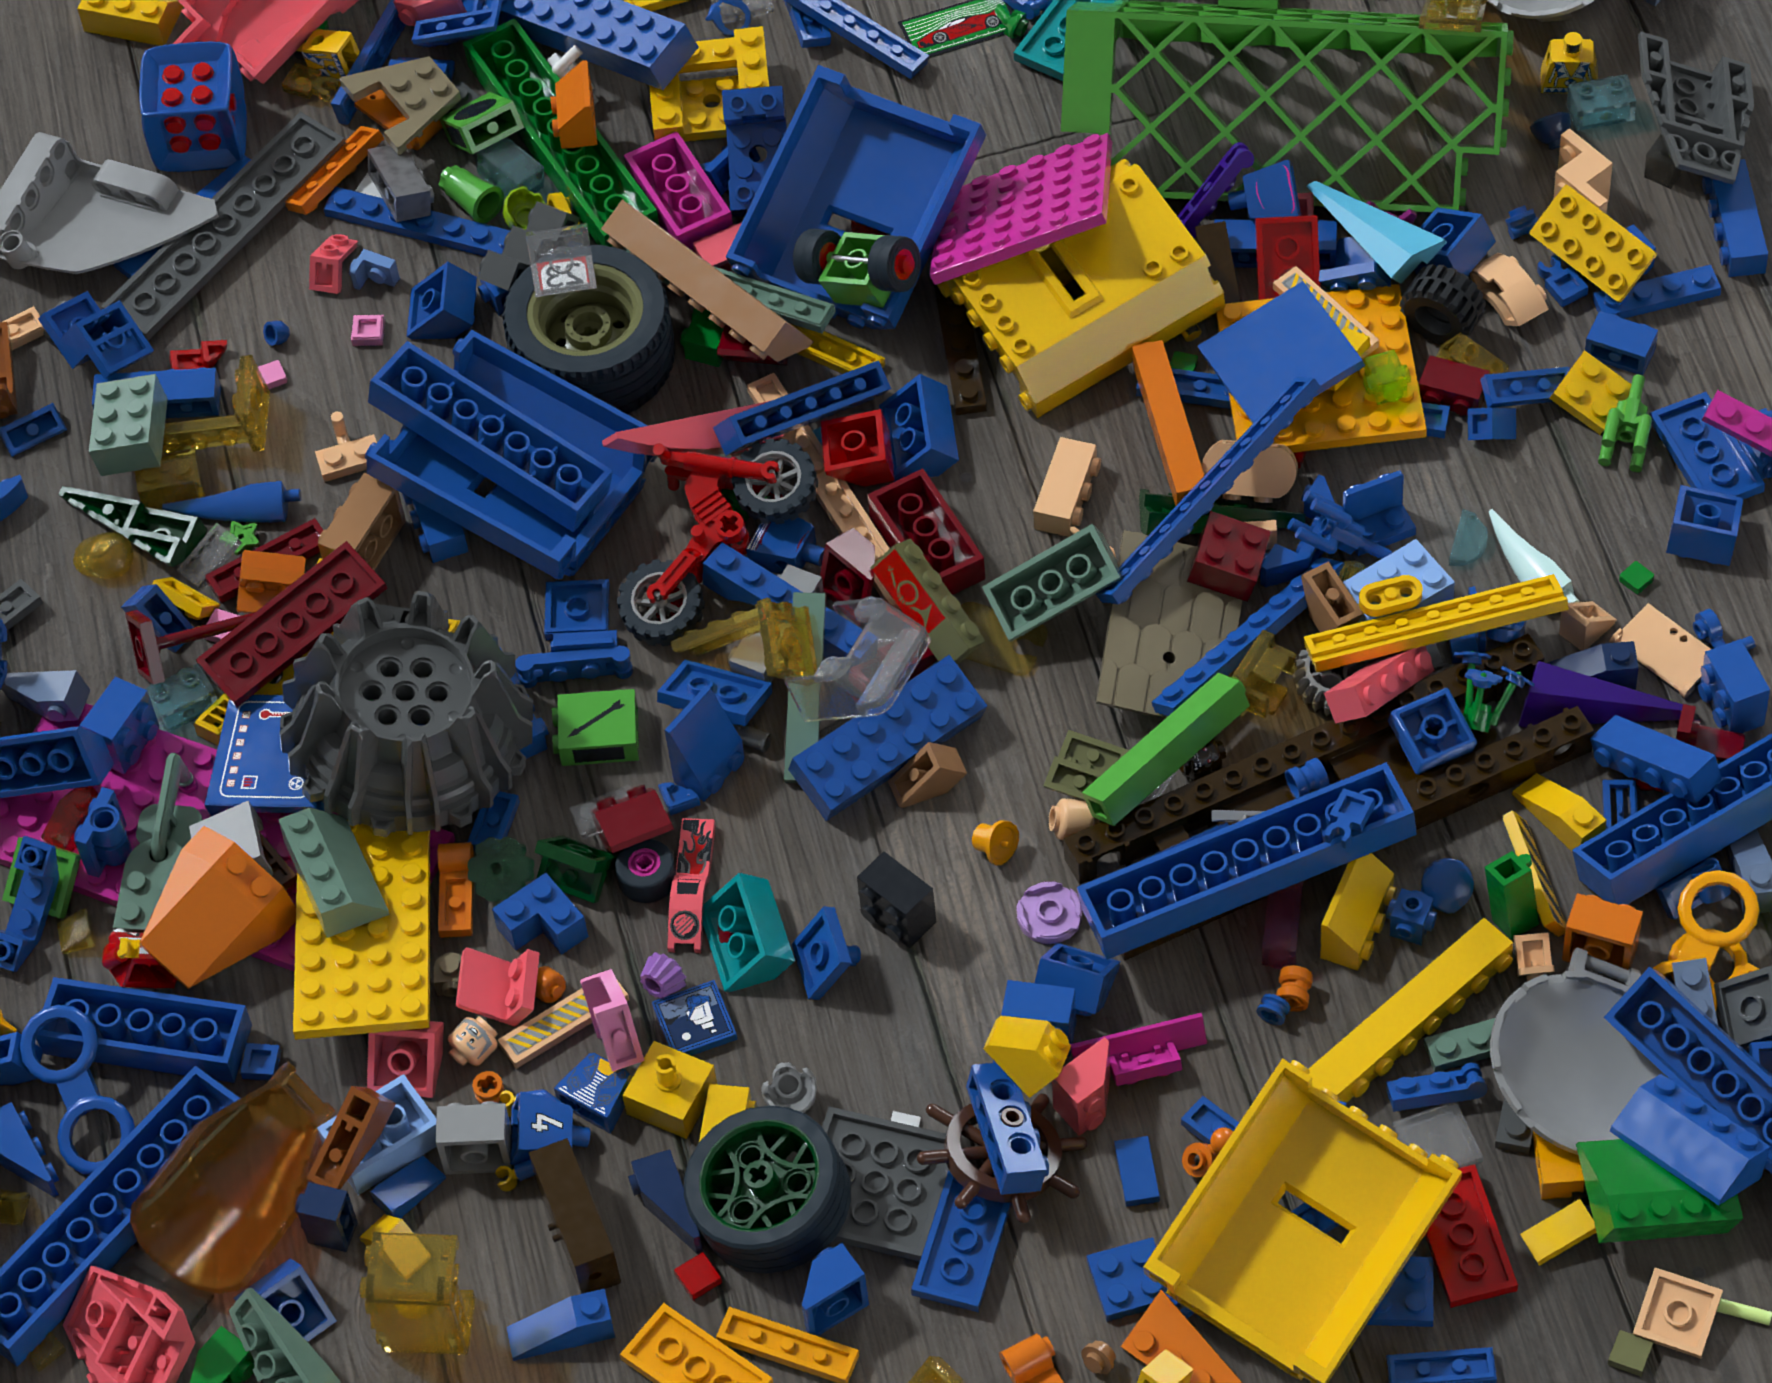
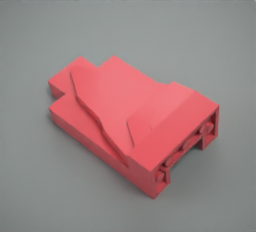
(258, 30)

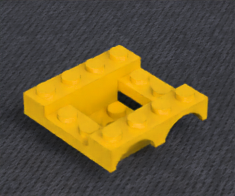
(683, 103)

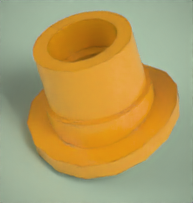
(996, 840)

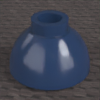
(1549, 128)

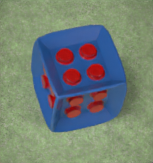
(193, 106)

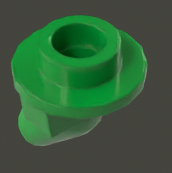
(1015, 23)

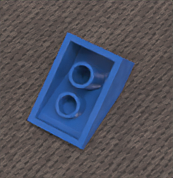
(703, 745)

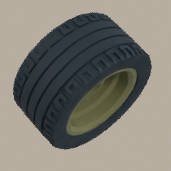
(599, 339)

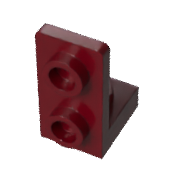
(1715, 741)

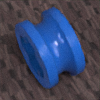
(1273, 1009)

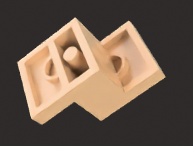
(1583, 170)

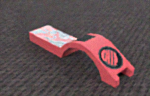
(690, 883)

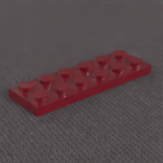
(289, 624)

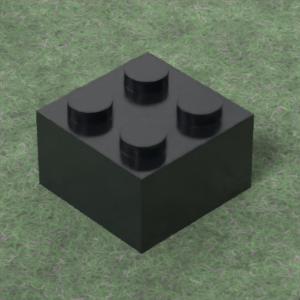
(896, 900)

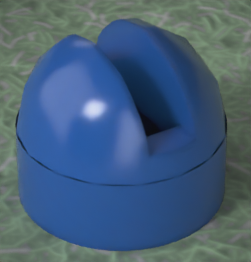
(276, 332)

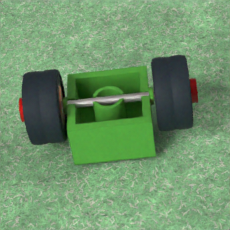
(857, 265)

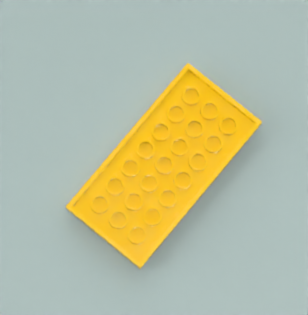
(378, 971)

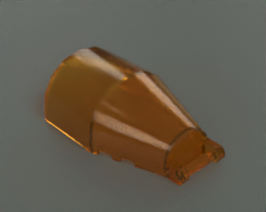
(232, 1186)

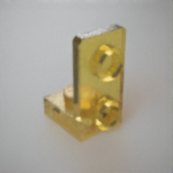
(1466, 351)

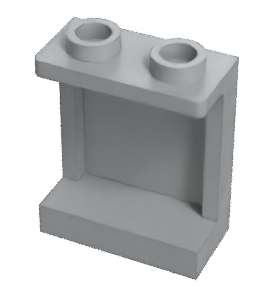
(241, 826)

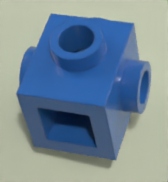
(1411, 916)

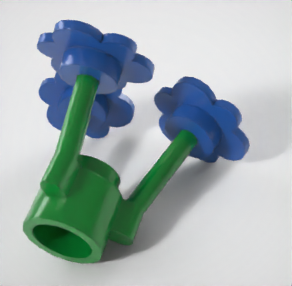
(1476, 713)

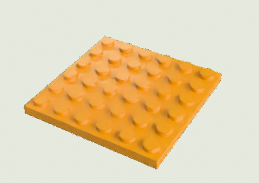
(1349, 413)

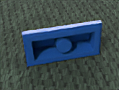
(32, 430)

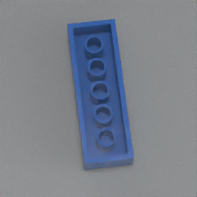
(876, 747)
(149, 1029)

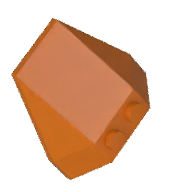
(215, 910)

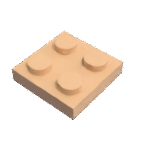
(1678, 1312)

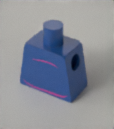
(1268, 192)

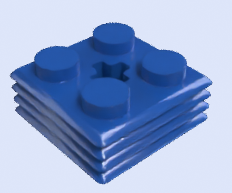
(1436, 712)

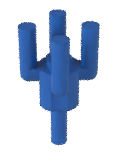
(1337, 529)

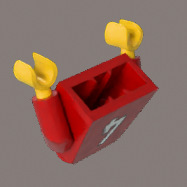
(132, 964)

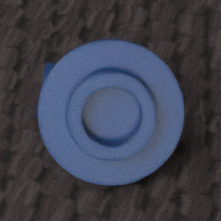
(1520, 221)

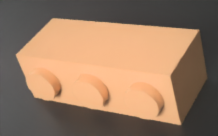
(1066, 487)

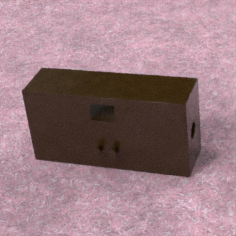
(574, 1217)

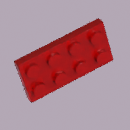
(1469, 1245)

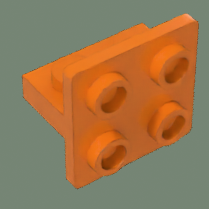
(264, 577)

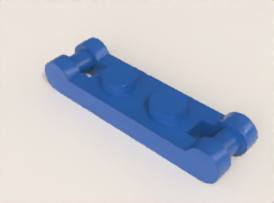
(574, 664)

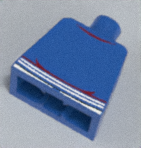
(785, 544)

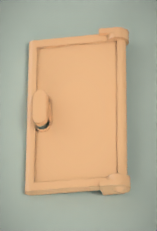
(1665, 653)

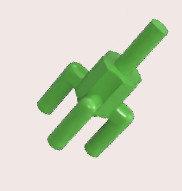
(1628, 424)

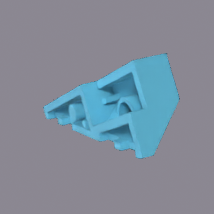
(1387, 239)

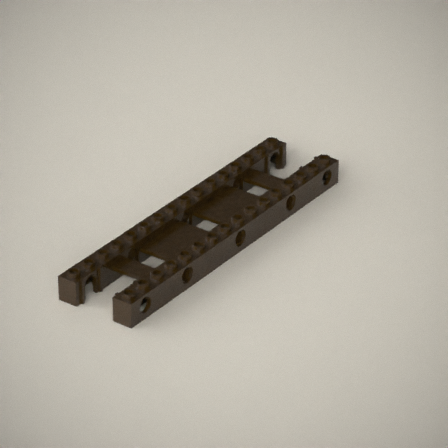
(1346, 750)

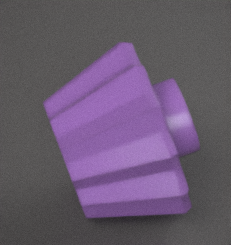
(662, 976)

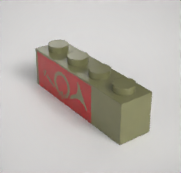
(927, 601)

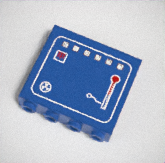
(252, 763)

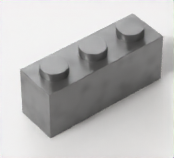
(400, 183)

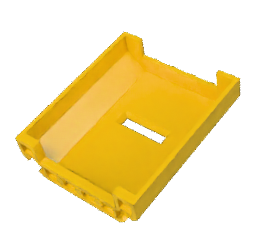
(1139, 284)
(1270, 1272)

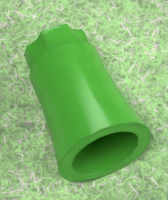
(473, 194)

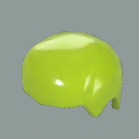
(518, 206)

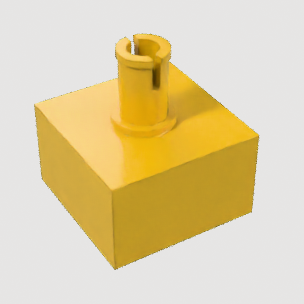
(669, 1089)

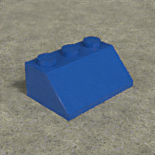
(921, 428)

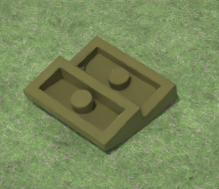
(1080, 764)

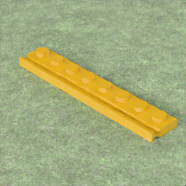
(1435, 623)

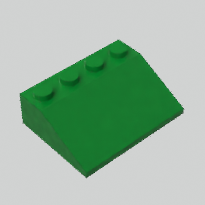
(1644, 1201)

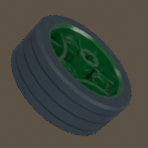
(767, 1189)

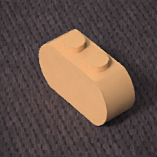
(1266, 479)

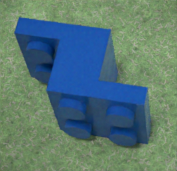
(98, 335)

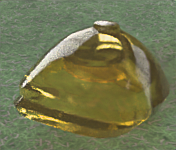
(104, 556)

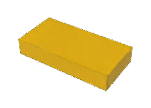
(1559, 1232)

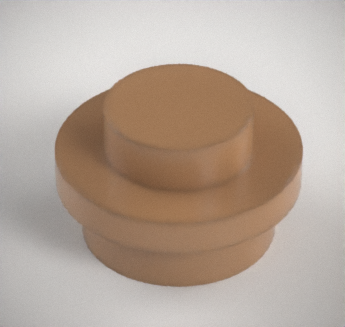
(1098, 1357)

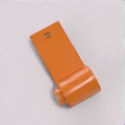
(387, 115)
(1031, 1361)

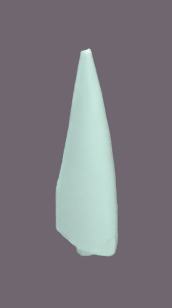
(1526, 560)

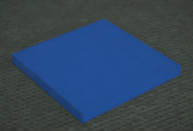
(1276, 345)

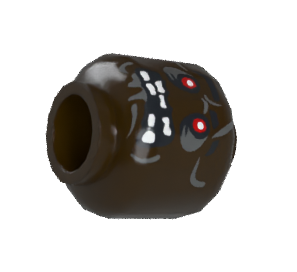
(1205, 760)

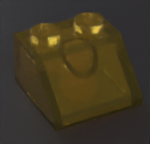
(174, 481)

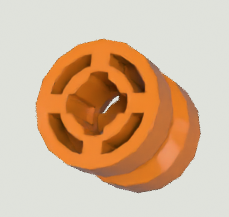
(1295, 983)

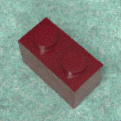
(1452, 385)

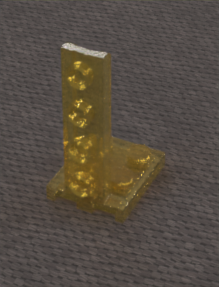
(245, 426)
(784, 635)

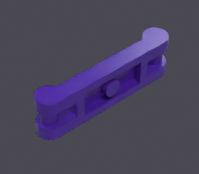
(1220, 180)

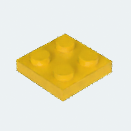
(1591, 391)

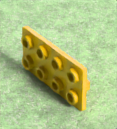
(1593, 243)

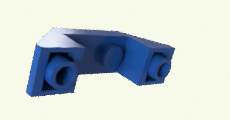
(1284, 564)
(31, 903)

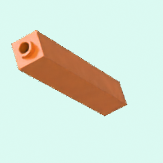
(1167, 418)

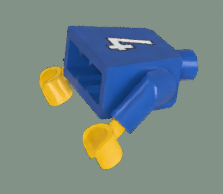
(535, 1123)

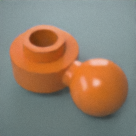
(1206, 1152)

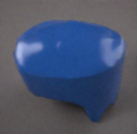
(1448, 884)

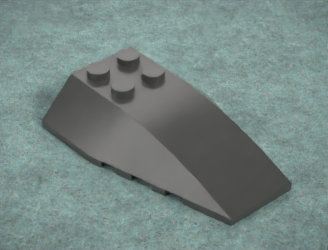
(1698, 111)

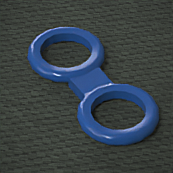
(74, 1083)

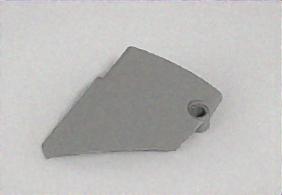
(87, 214)

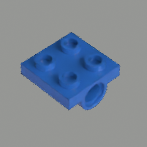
(103, 834)

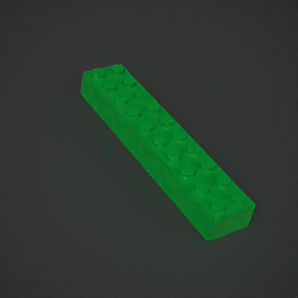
(589, 175)

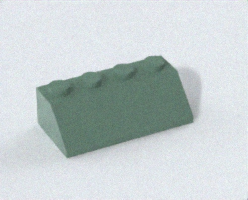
(1052, 582)
(332, 870)

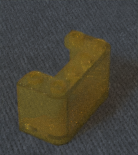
(416, 1294)

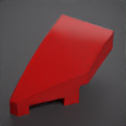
(196, 358)

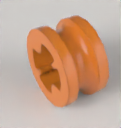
(483, 1080)

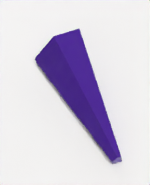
(1597, 699)

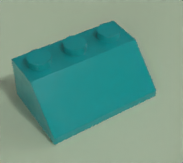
(759, 942)

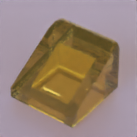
(76, 932)
(935, 1371)

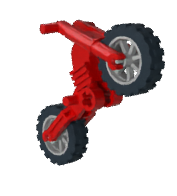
(678, 581)

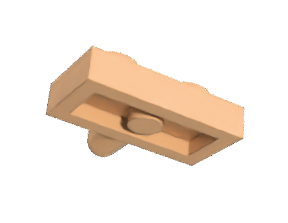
(347, 456)

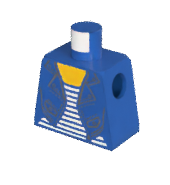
(595, 1091)

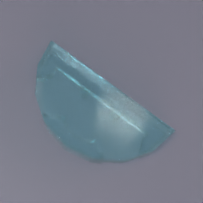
(1469, 540)

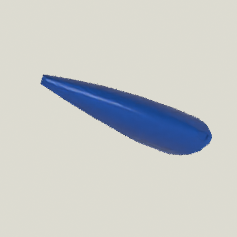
(250, 503)

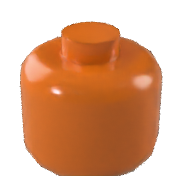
(549, 985)

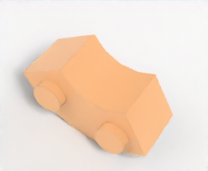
(1509, 289)

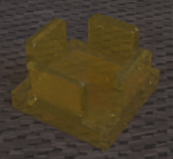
(1260, 671)

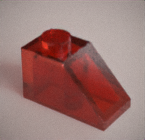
(67, 816)

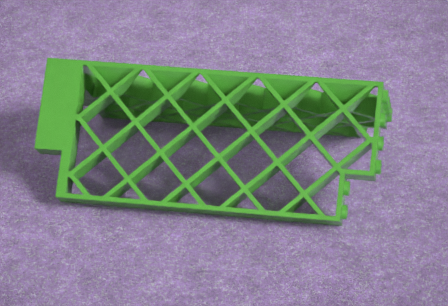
(1091, 67)

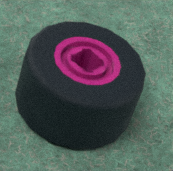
(645, 871)

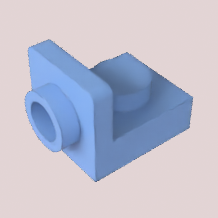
(373, 266)

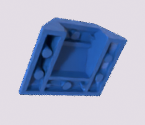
(478, 20)

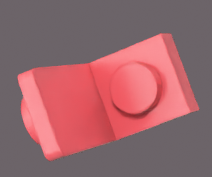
(327, 263)

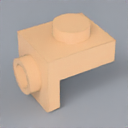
(1533, 955)

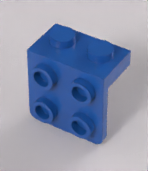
(1353, 269)

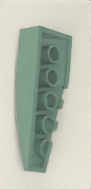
(275, 1344)

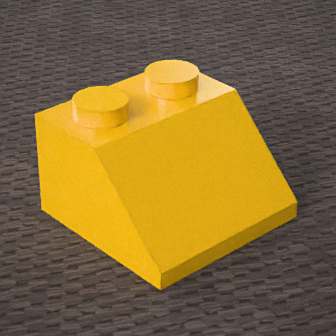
(1028, 1051)

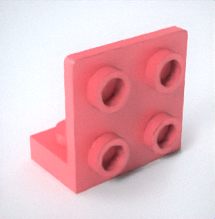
(497, 986)

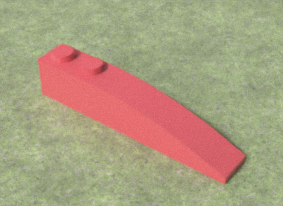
(680, 435)

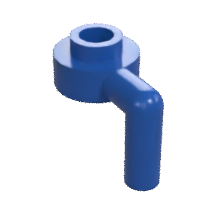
(1709, 628)

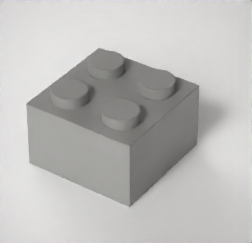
(473, 1137)

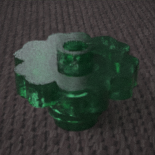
(500, 868)

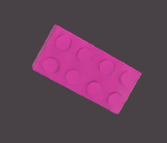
(678, 189)

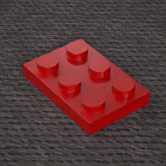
(1282, 246)

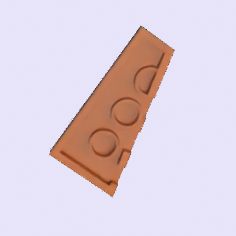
(1167, 1328)

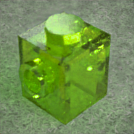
(1386, 377)

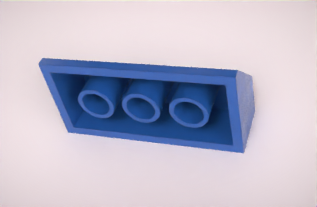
(52, 761)
(1691, 1140)

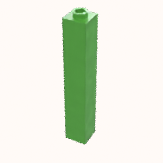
(1166, 749)

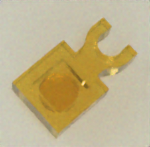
(307, 81)

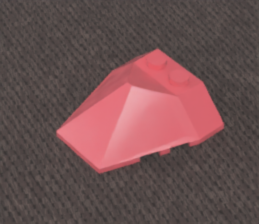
(127, 1330)

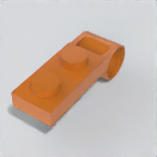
(455, 890)

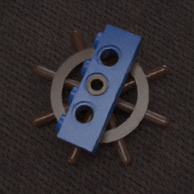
(1009, 1139)

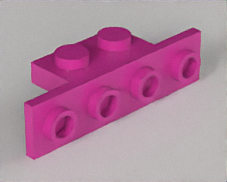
(1149, 1049)

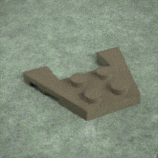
(415, 88)

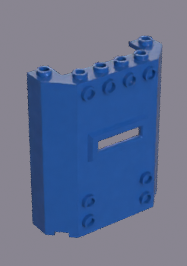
(861, 162)
(448, 485)

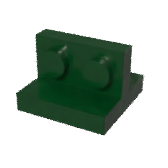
(575, 866)

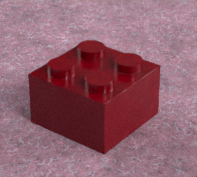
(1229, 556)

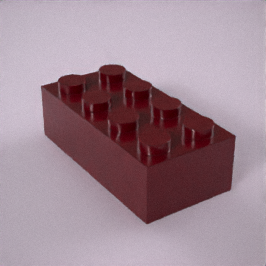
(918, 512)

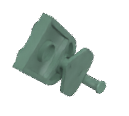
(162, 835)

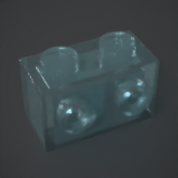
(1601, 102)
(509, 167)
(181, 697)

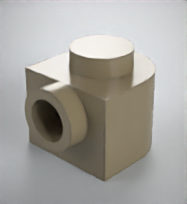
(447, 974)

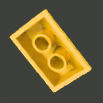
(131, 19)
(1357, 912)

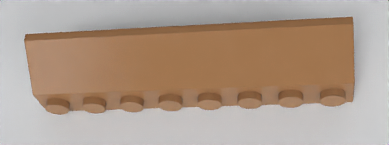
(704, 284)

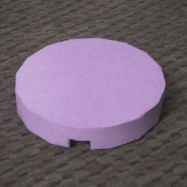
(1049, 913)

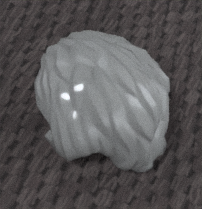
(790, 1088)

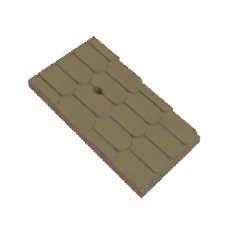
(1157, 621)

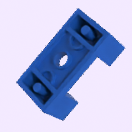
(752, 120)

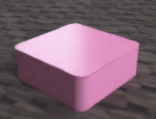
(273, 374)

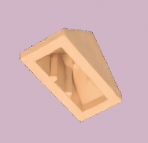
(1584, 623)

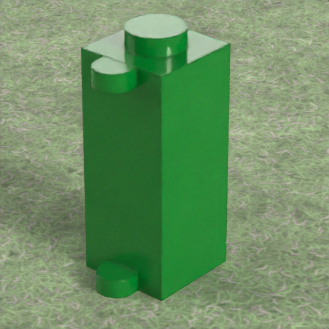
(1512, 894)

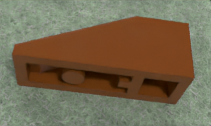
(351, 1136)

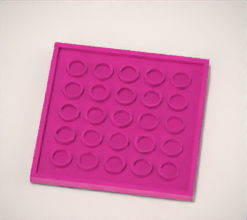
(1025, 208)

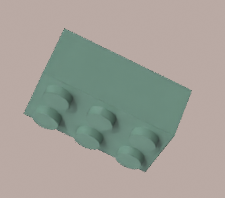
(128, 425)

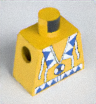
(329, 52)
(1568, 63)

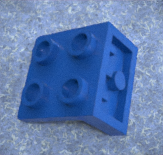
(1380, 509)

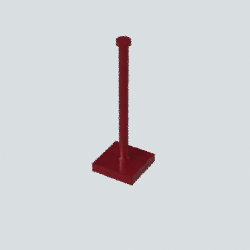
(148, 646)

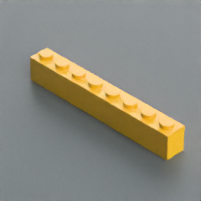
(1413, 1012)

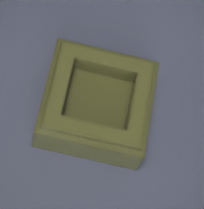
(1630, 1353)

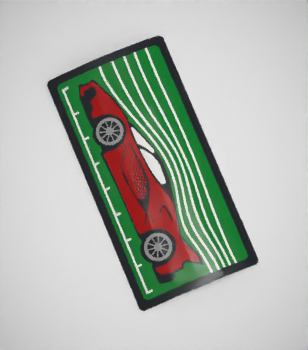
(954, 26)

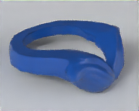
(715, 16)

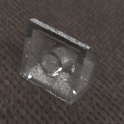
(561, 260)

